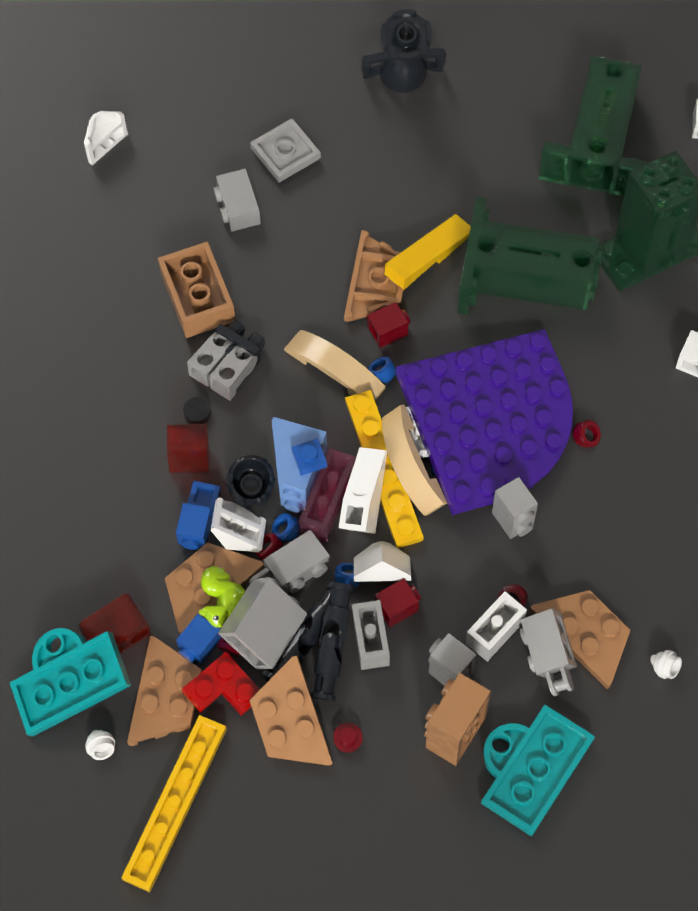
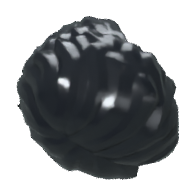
(250, 480)

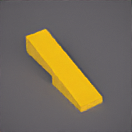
(426, 251)

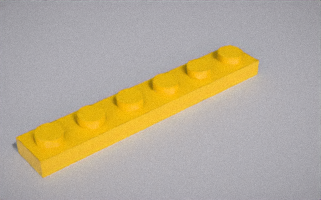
(394, 499)
(174, 804)

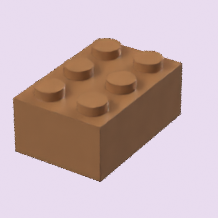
(196, 289)
(456, 718)

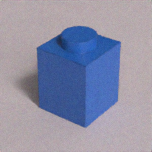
(194, 526)
(198, 640)

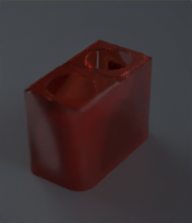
(188, 448)
(119, 618)

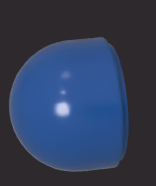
(386, 373)
(292, 530)
(347, 578)

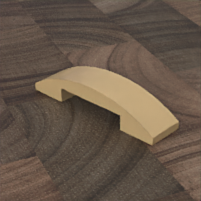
(335, 363)
(407, 462)

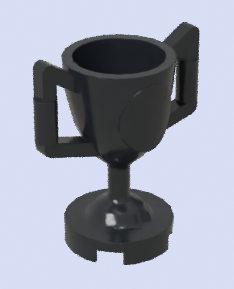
(405, 45)

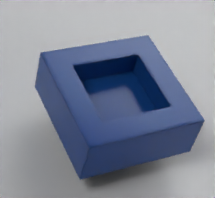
(309, 457)
(204, 494)

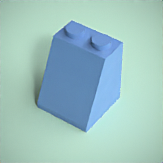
(292, 487)

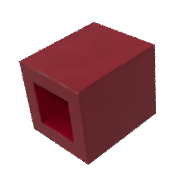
(388, 324)
(398, 602)

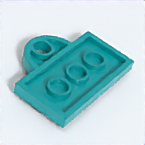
(68, 679)
(533, 767)

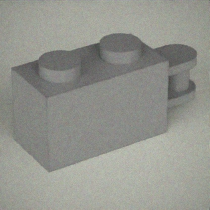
(296, 563)
(549, 648)

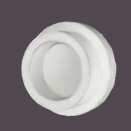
(666, 664)
(100, 744)

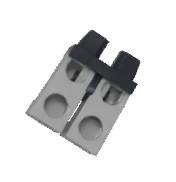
(226, 359)

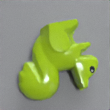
(218, 584)

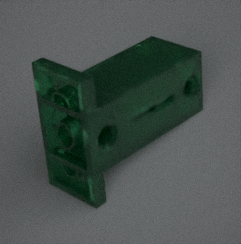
(599, 133)
(654, 222)
(527, 264)

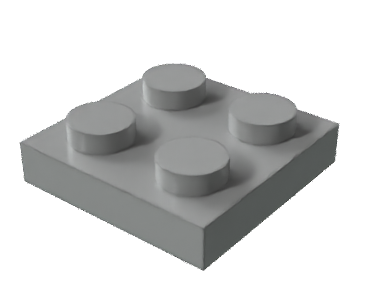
(285, 150)

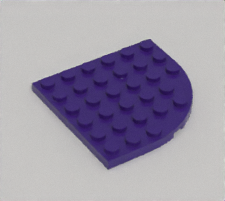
(490, 415)

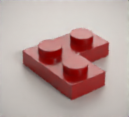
(218, 679)

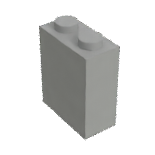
(263, 623)

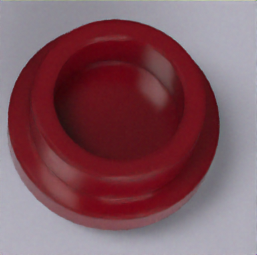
(347, 737)

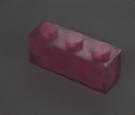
(327, 495)

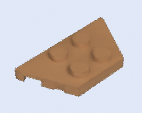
(369, 286)
(185, 581)
(593, 632)
(159, 701)
(290, 718)

